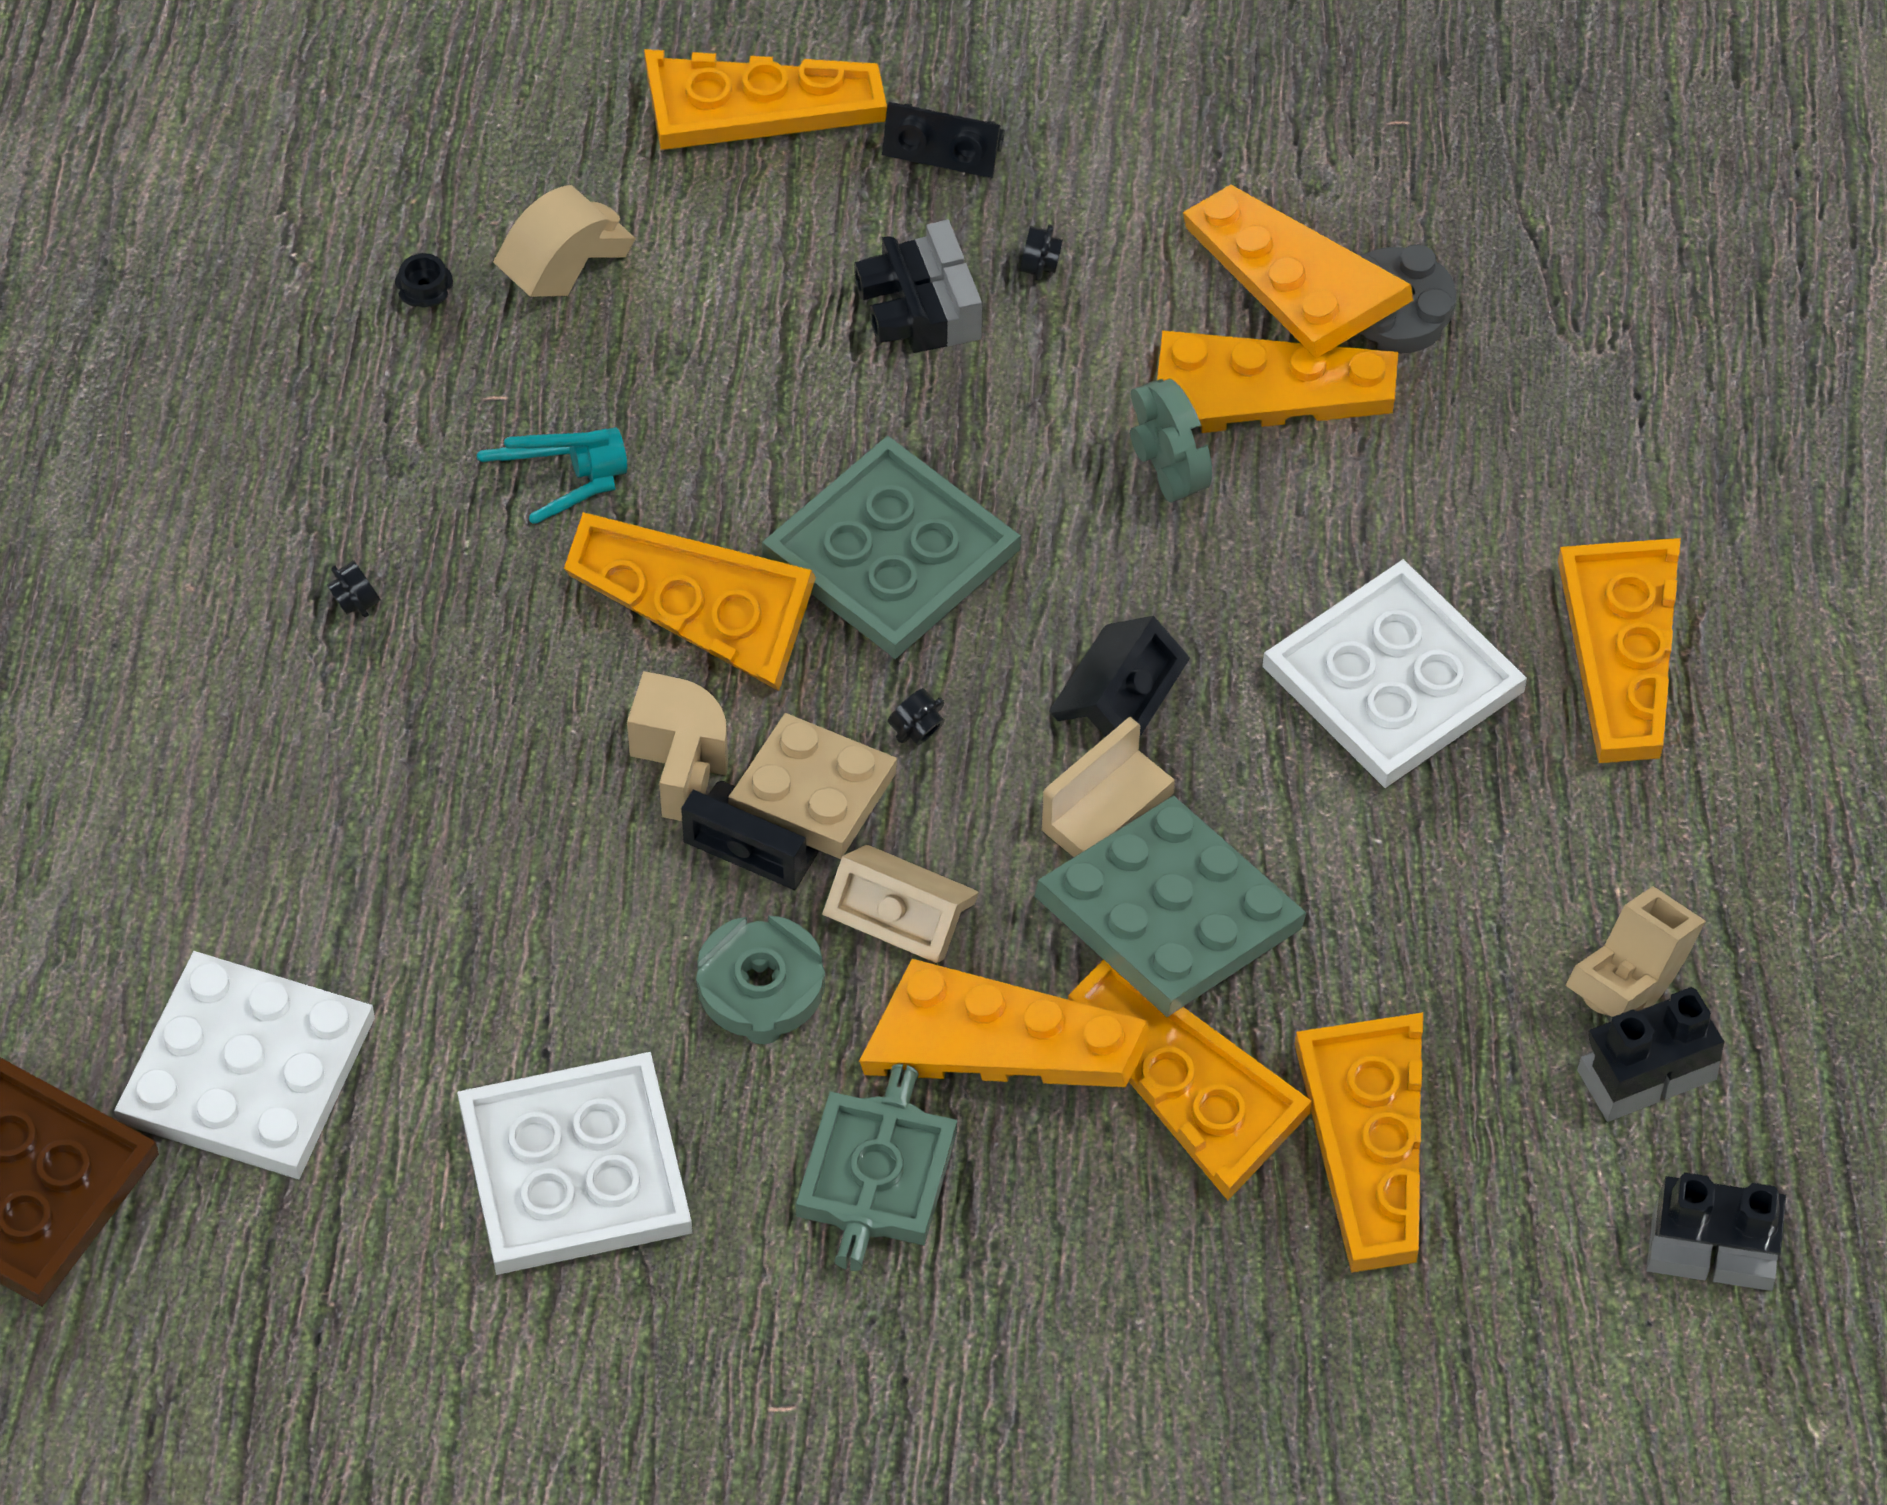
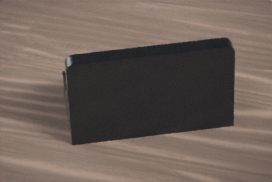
(1123, 675)
(744, 838)

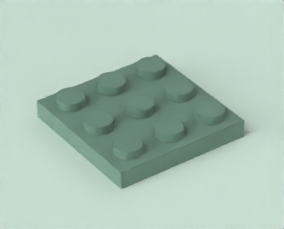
(893, 546)
(1170, 905)

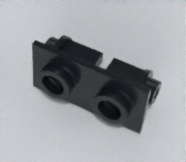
(942, 139)

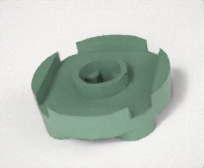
(1167, 439)
(765, 1010)

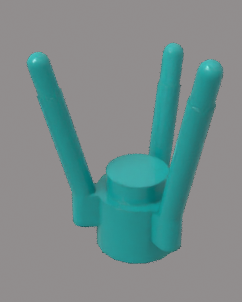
(593, 454)

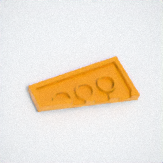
(732, 101)
(1294, 272)
(1275, 379)
(707, 594)
(1622, 633)
(979, 1025)
(1202, 1085)
(1369, 1131)

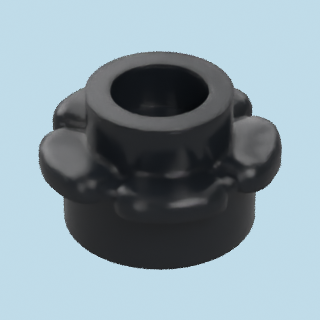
(1041, 252)
(423, 270)
(352, 589)
(917, 717)

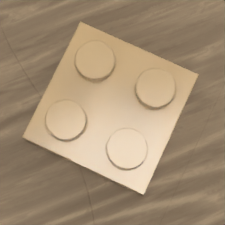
(814, 784)

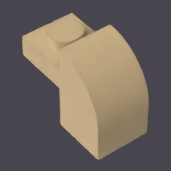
(557, 238)
(680, 727)
(1639, 955)

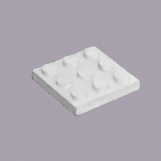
(1394, 673)
(245, 1064)
(574, 1163)

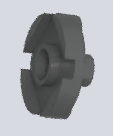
(1433, 301)

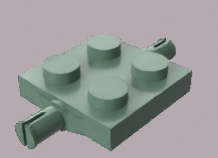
(876, 1168)

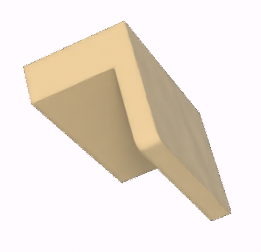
(1103, 791)
(897, 902)

